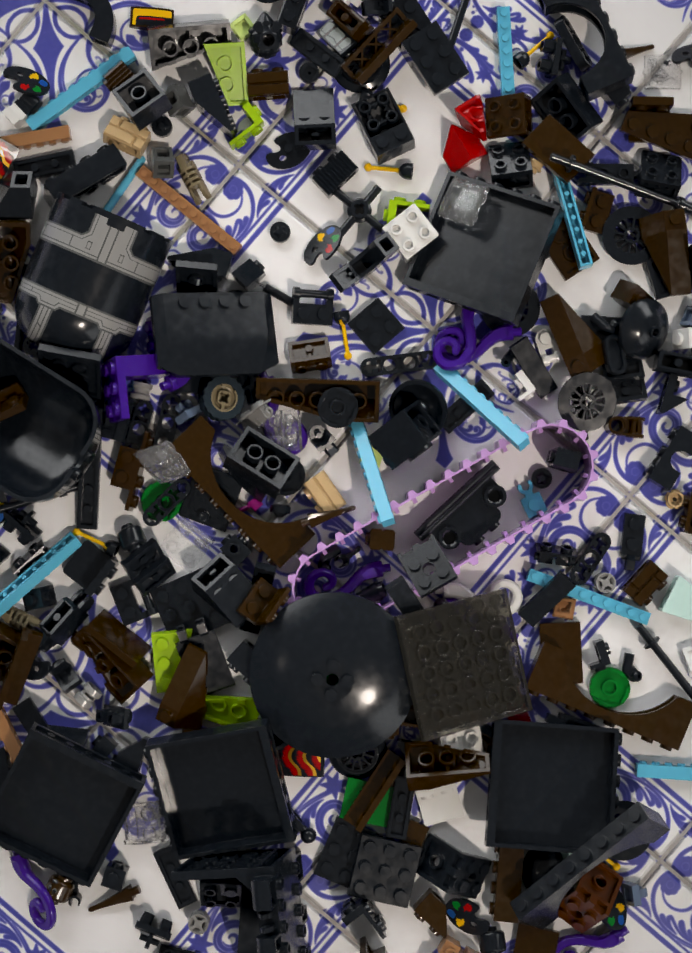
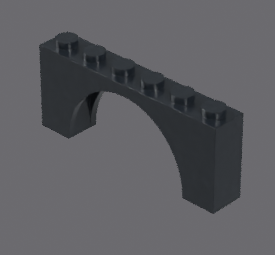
(613, 68)

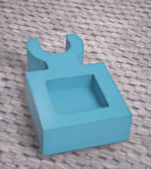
(532, 502)

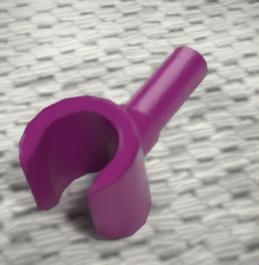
(254, 504)

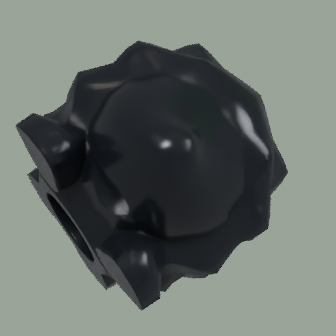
(265, 36)

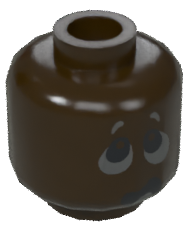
(60, 888)

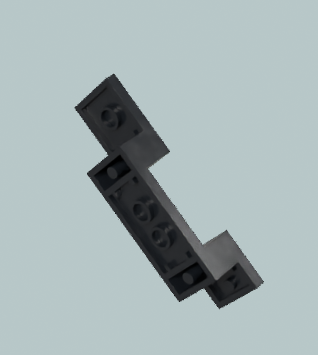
(428, 49)

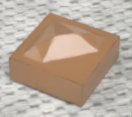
(565, 608)

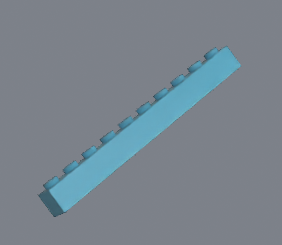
(505, 50)
(77, 92)
(573, 224)
(484, 408)
(372, 474)
(38, 571)
(594, 599)
(663, 771)

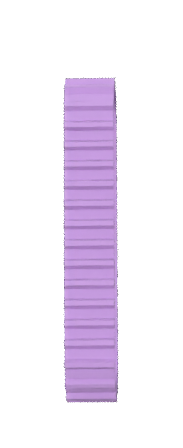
(507, 538)

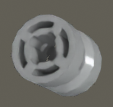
(88, 695)

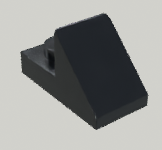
(667, 399)

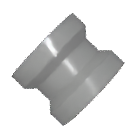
(141, 391)
(608, 583)
(196, 925)

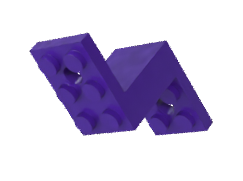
(127, 368)

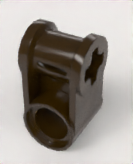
(628, 426)

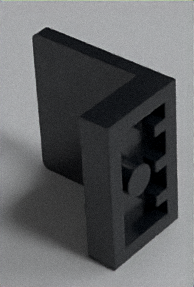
(510, 165)
(660, 173)

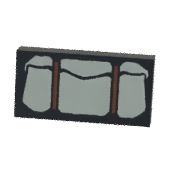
(336, 38)

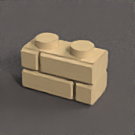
(127, 136)
(323, 492)

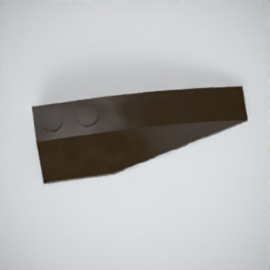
(304, 394)

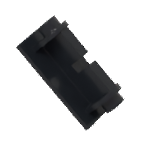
(34, 552)
(564, 554)

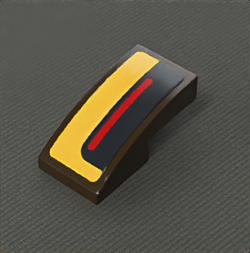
(145, 16)

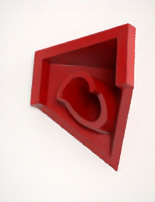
(472, 117)
(462, 149)

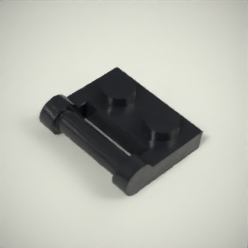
(312, 313)
(128, 605)

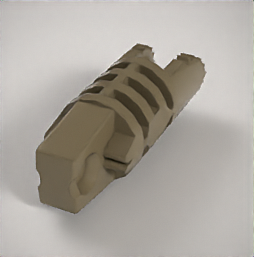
(192, 178)
(21, 619)

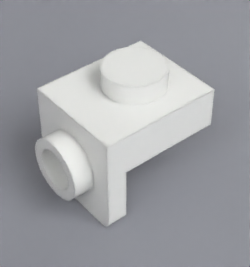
(682, 339)

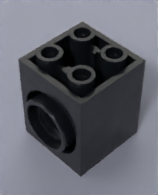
(405, 435)

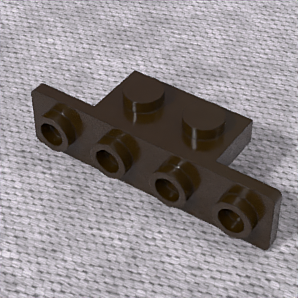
(129, 471)

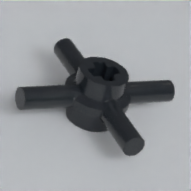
(359, 202)

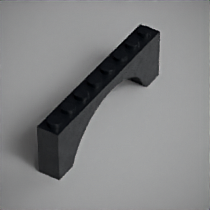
(632, 828)

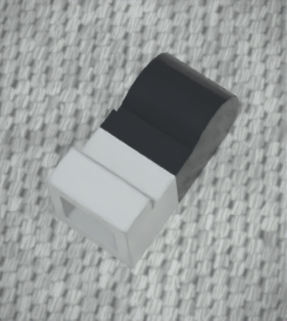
(21, 109)

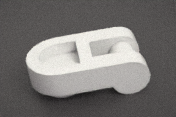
(545, 340)

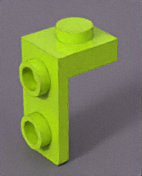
(253, 114)
(401, 203)

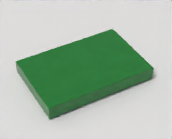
(380, 815)

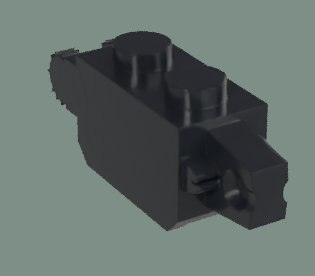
(64, 619)

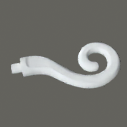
(459, 591)

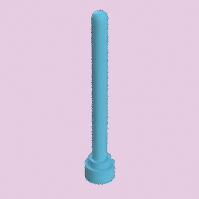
(124, 184)

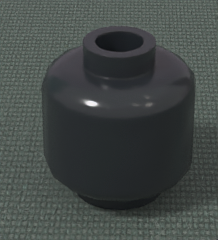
(131, 537)
(492, 941)

